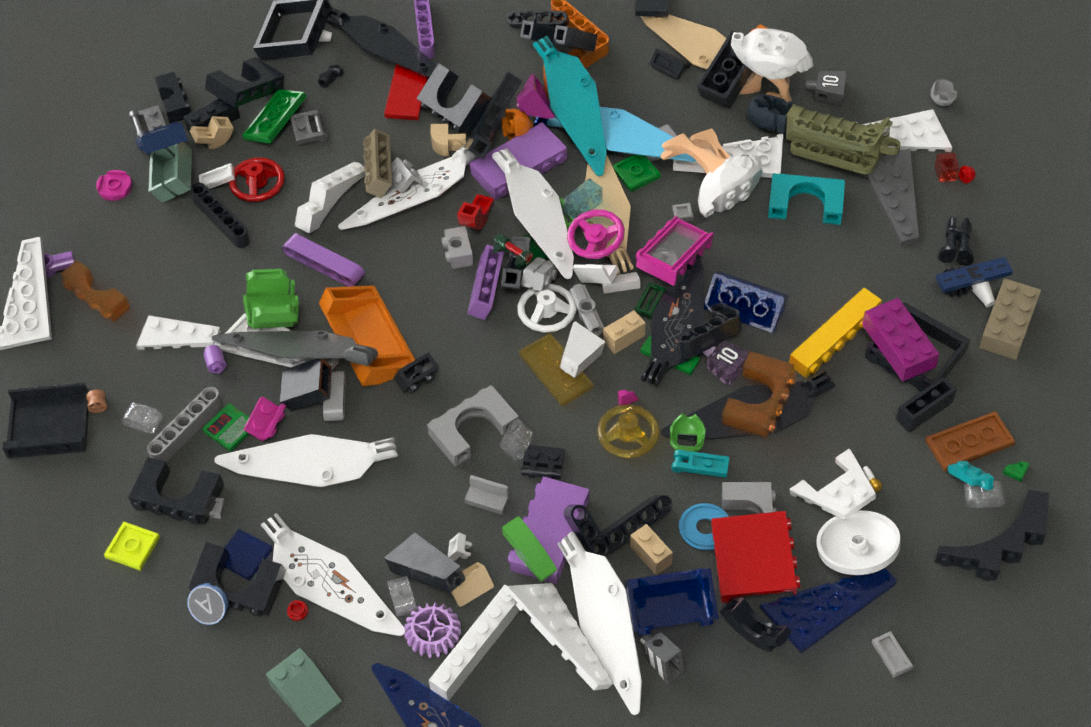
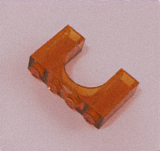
(761, 417)

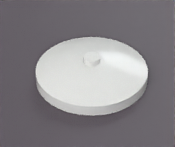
(859, 543)

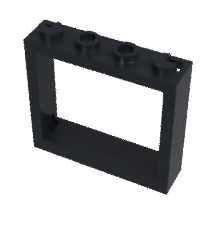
(312, 34)
(935, 330)

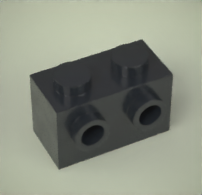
(416, 372)

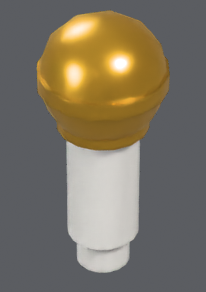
(874, 482)

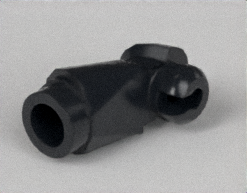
(330, 75)

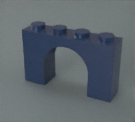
(161, 137)

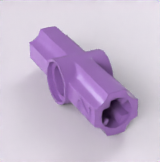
(57, 262)

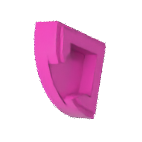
(626, 397)

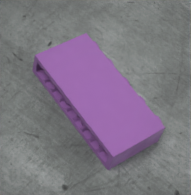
(535, 149)
(548, 522)

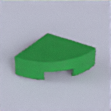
(1016, 470)

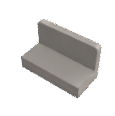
(487, 495)

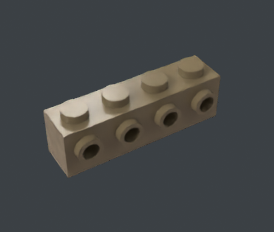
(377, 163)

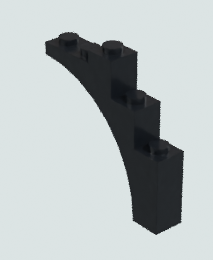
(484, 129)
(1008, 546)

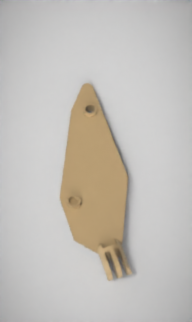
(691, 40)
(616, 202)

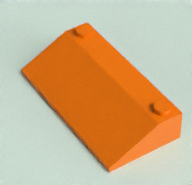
(363, 316)

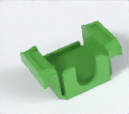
(269, 300)

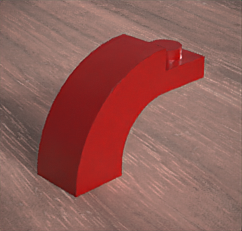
(475, 214)

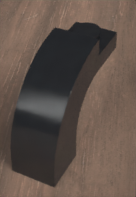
(511, 275)
(753, 627)

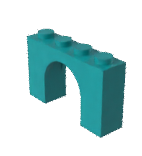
(826, 189)

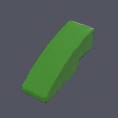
(529, 549)

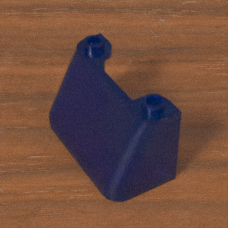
(671, 599)

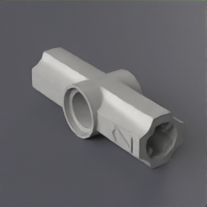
(586, 309)

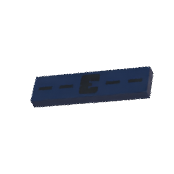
(974, 274)

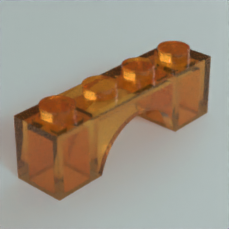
(109, 302)

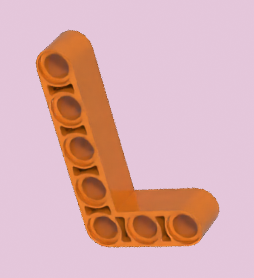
(580, 22)

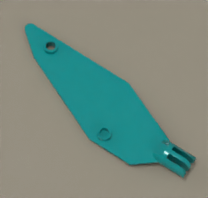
(574, 102)

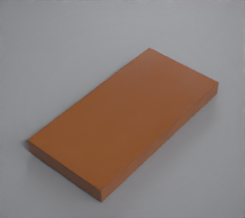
(970, 440)

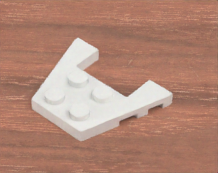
(843, 495)

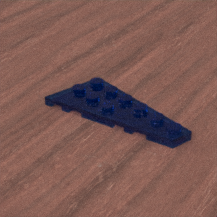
(825, 607)

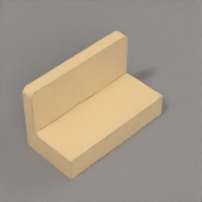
(476, 584)

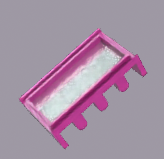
(673, 250)

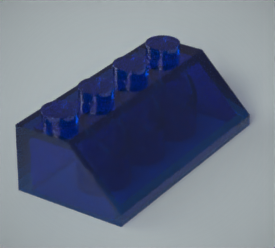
(756, 304)

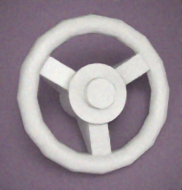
(547, 307)

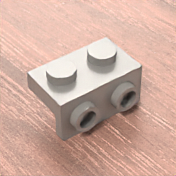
(403, 174)

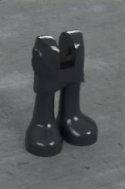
(948, 252)

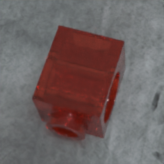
(946, 167)

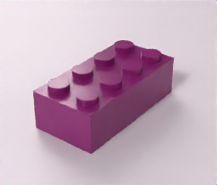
(900, 339)

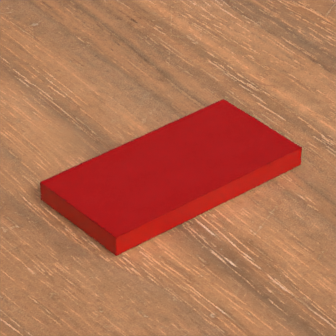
(403, 94)

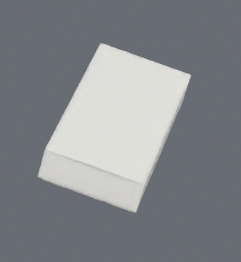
(218, 176)

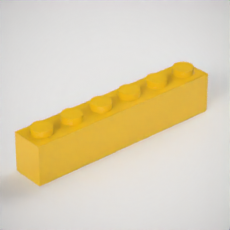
(833, 334)

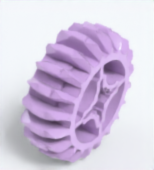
(417, 626)

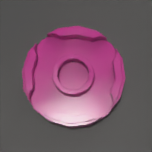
(114, 185)

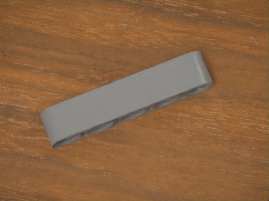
(189, 417)

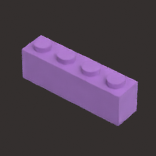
(485, 283)

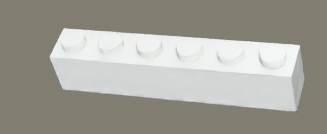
(474, 645)

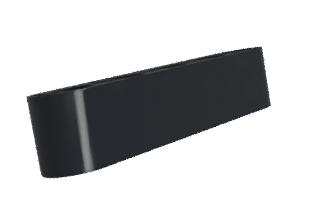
(220, 215)

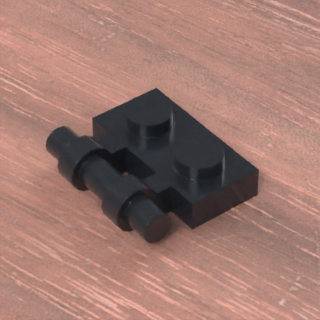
(545, 457)

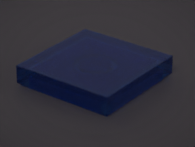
(246, 554)

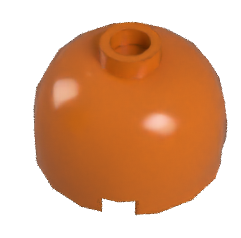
(515, 123)

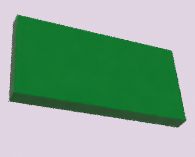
(274, 116)

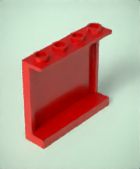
(754, 555)

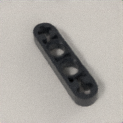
(538, 16)

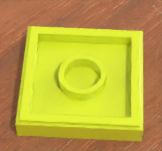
(132, 546)

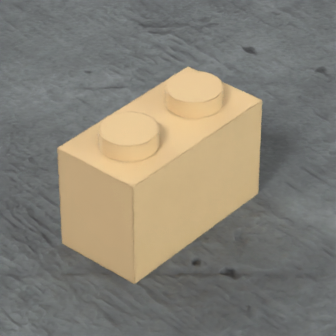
(624, 332)
(651, 549)

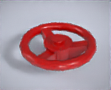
(257, 178)

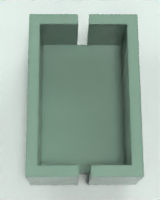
(169, 172)

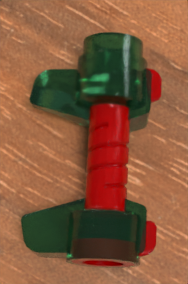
(504, 244)

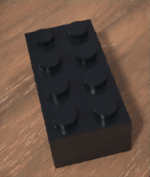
(724, 76)

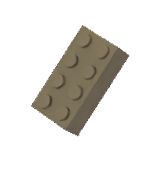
(1010, 319)

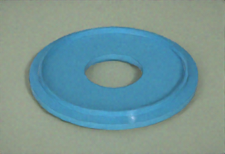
(688, 524)

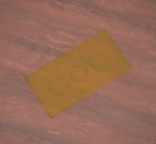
(545, 360)

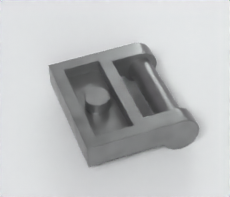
(152, 117)
(302, 127)

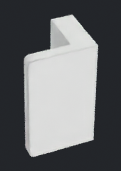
(596, 273)

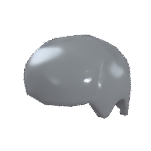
(943, 92)

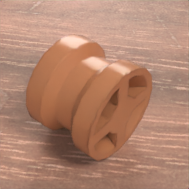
(96, 401)

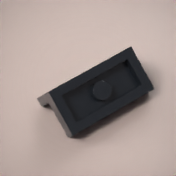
(668, 63)

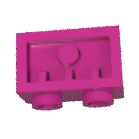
(264, 419)

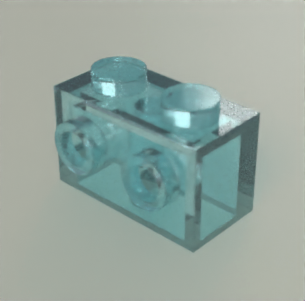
(583, 198)

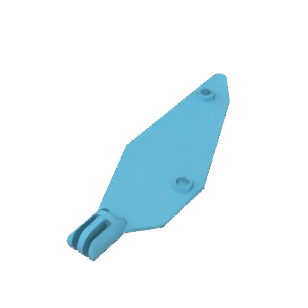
(630, 134)

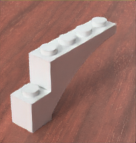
(325, 194)

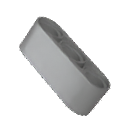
(335, 406)

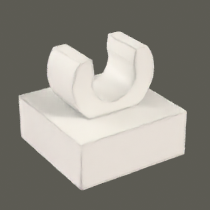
(457, 546)

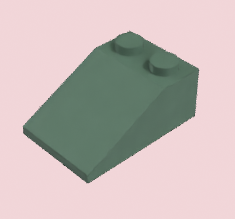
(303, 688)

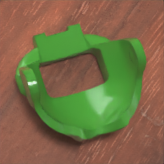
(687, 426)

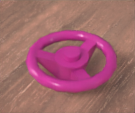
(596, 234)

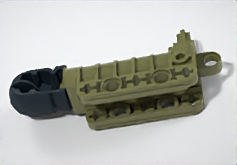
(830, 136)

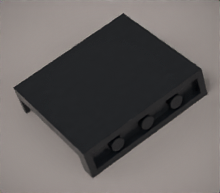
(47, 421)

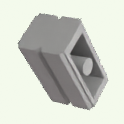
(539, 274)

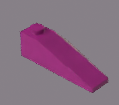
(534, 99)

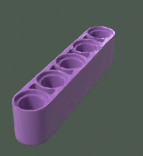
(424, 28)
(323, 260)

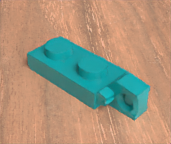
(971, 475)

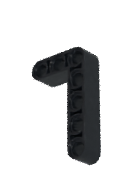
(618, 527)

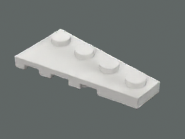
(175, 333)

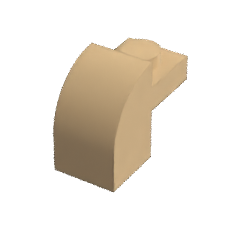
(215, 134)
(443, 141)

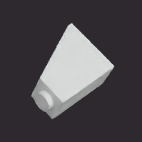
(581, 350)

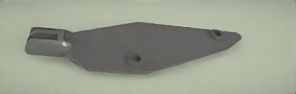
(301, 345)

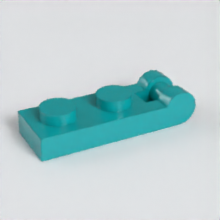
(700, 463)

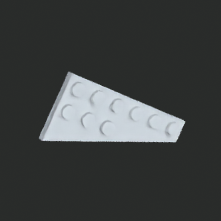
(27, 303)
(558, 626)

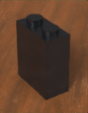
(306, 384)

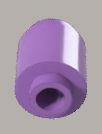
(214, 359)

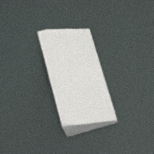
(622, 282)

